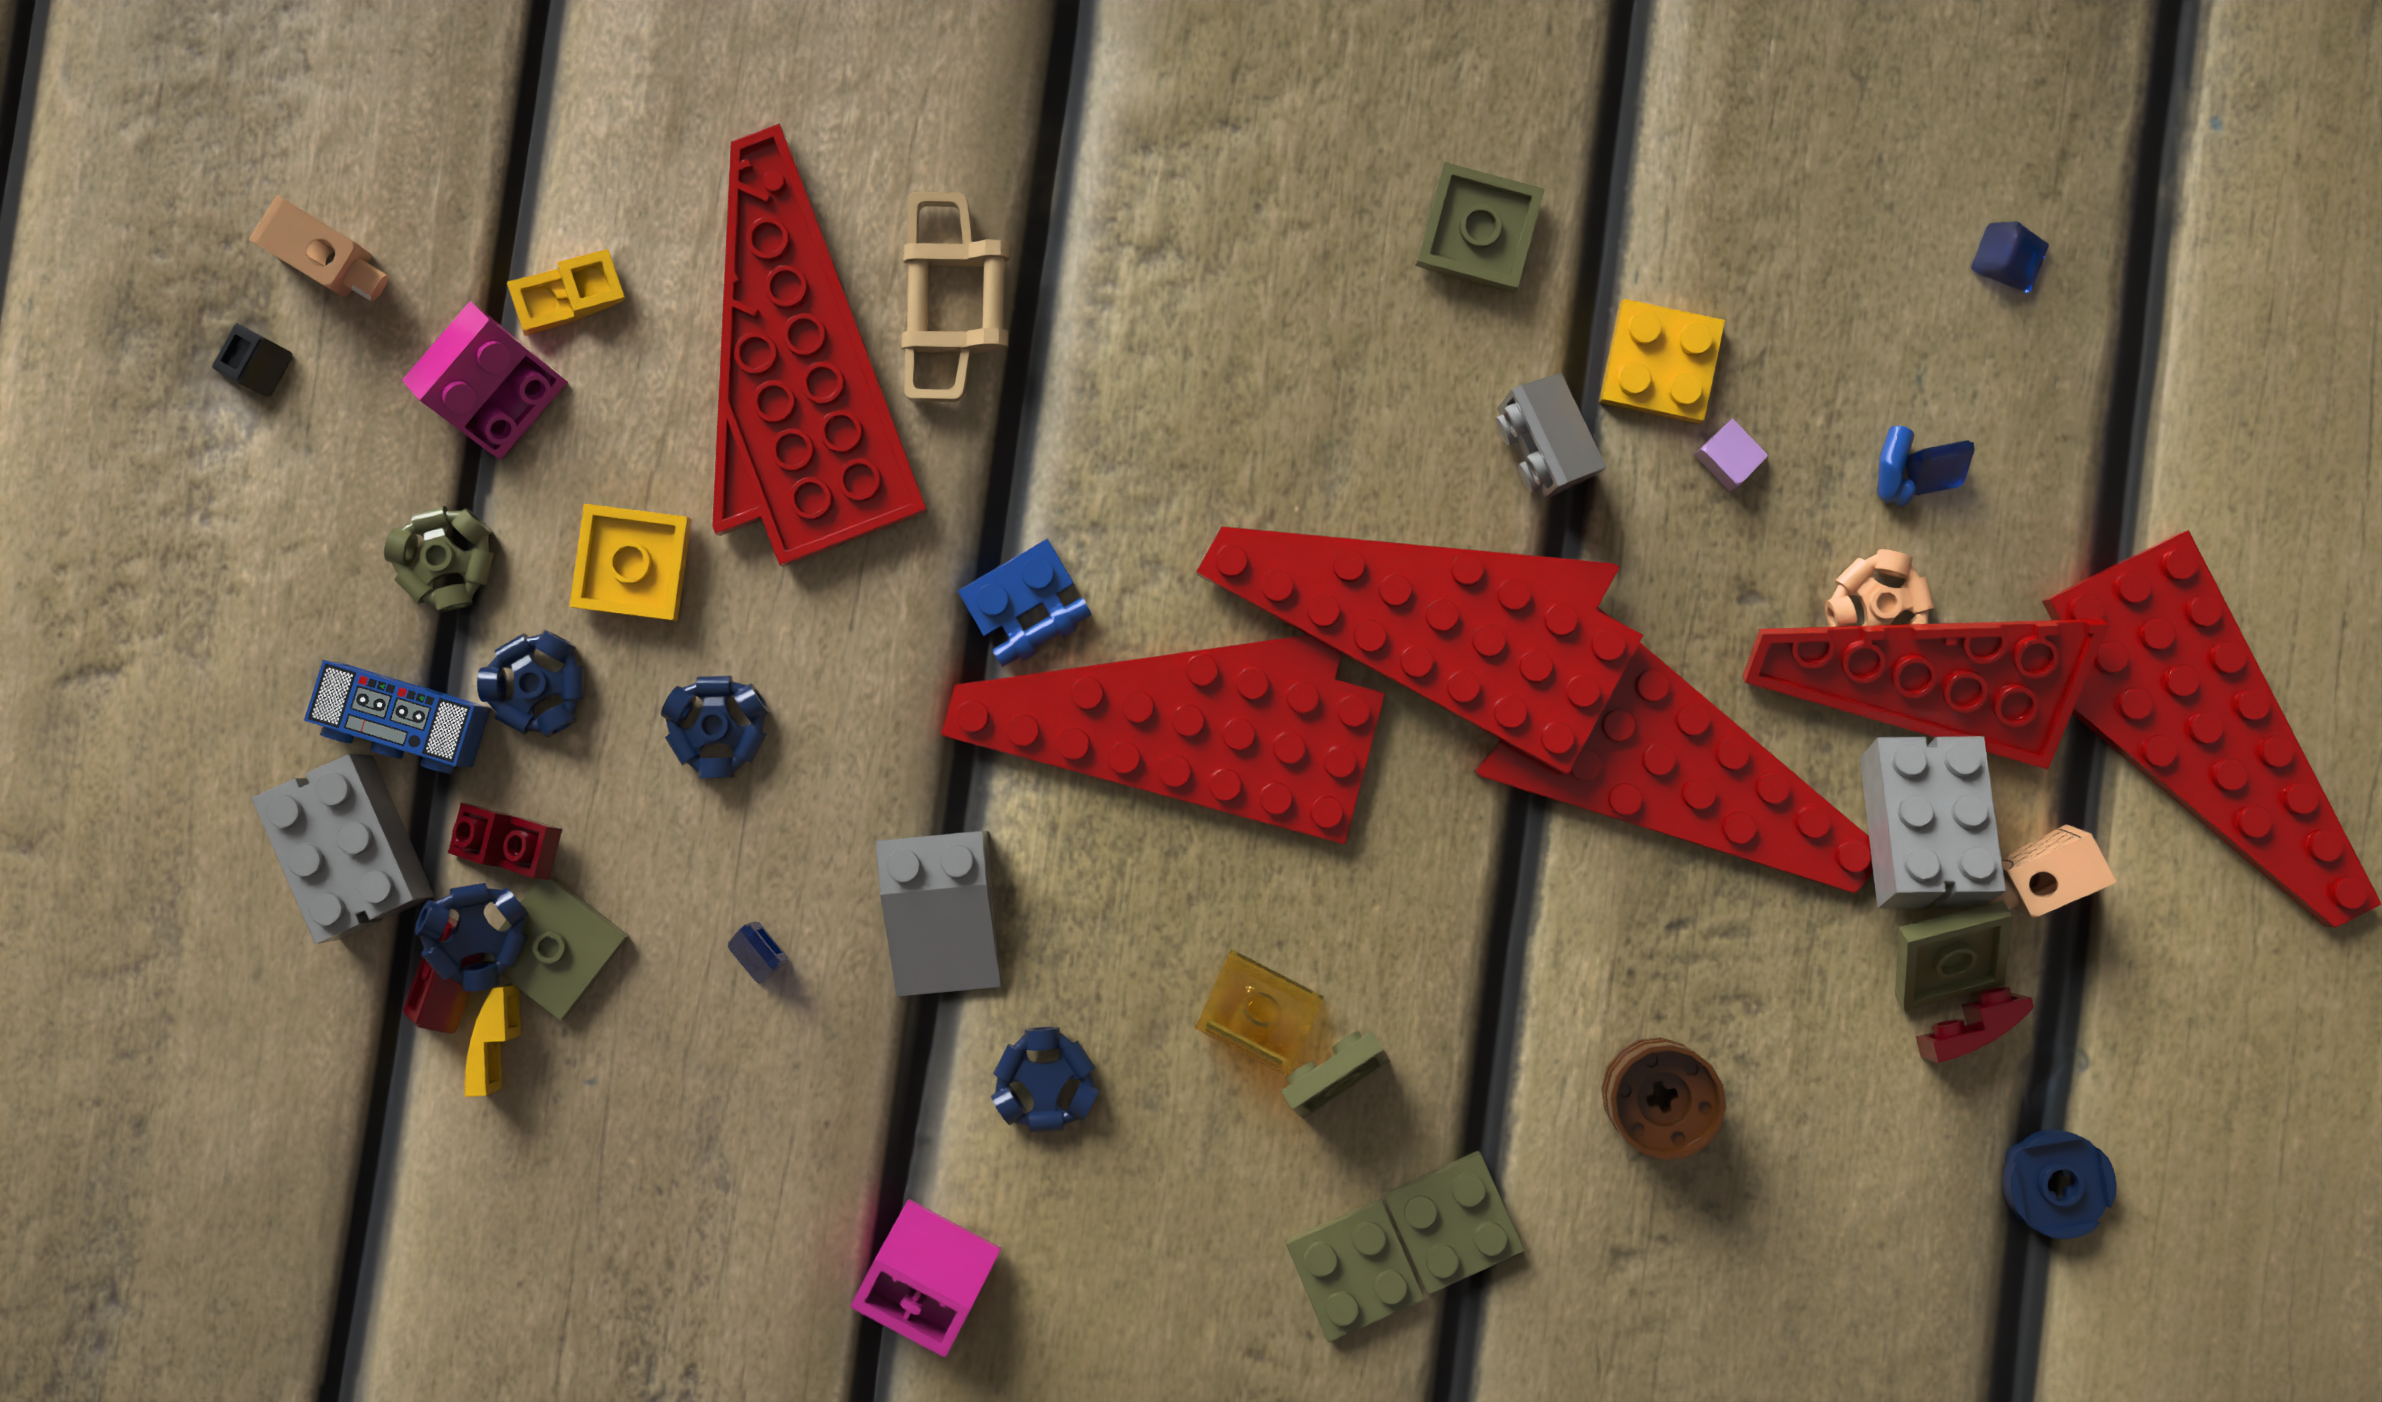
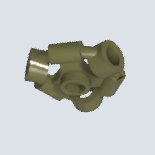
(440, 557)

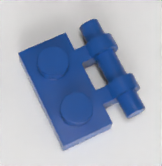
(1017, 589)

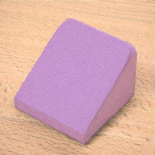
(1731, 455)

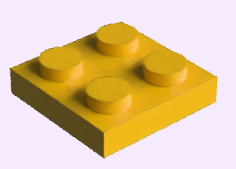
(1661, 361)
(630, 562)

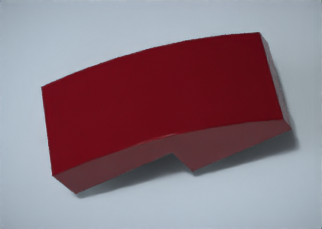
(505, 841)
(1985, 1020)

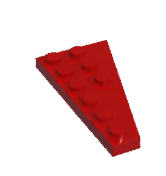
(1941, 679)

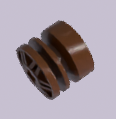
(1690, 1111)

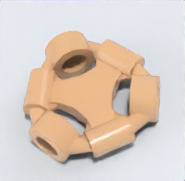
(1879, 602)

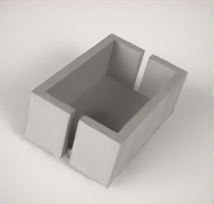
(1931, 822)
(343, 847)

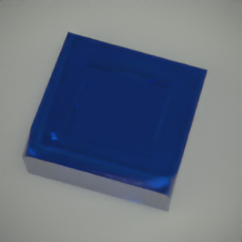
(2010, 255)
(1940, 467)
(757, 951)

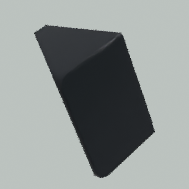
(252, 360)

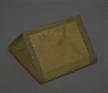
(1259, 1012)

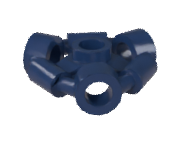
(533, 684)
(715, 724)
(472, 935)
(1044, 1081)

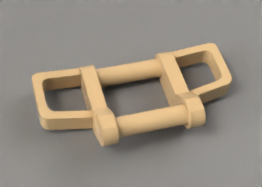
(919, 256)

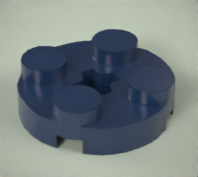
(2083, 1202)

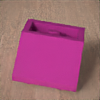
(484, 381)
(926, 1278)

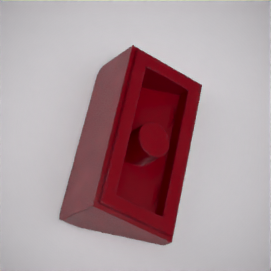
(438, 1002)

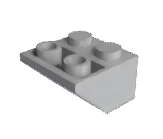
(1548, 436)

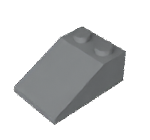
(939, 912)

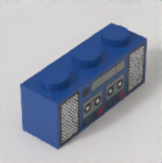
(396, 716)

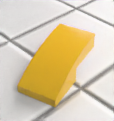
(567, 293)
(496, 1022)

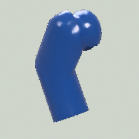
(1892, 464)

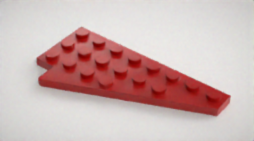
(798, 398)
(1470, 630)
(2202, 723)
(1218, 727)
(1693, 774)

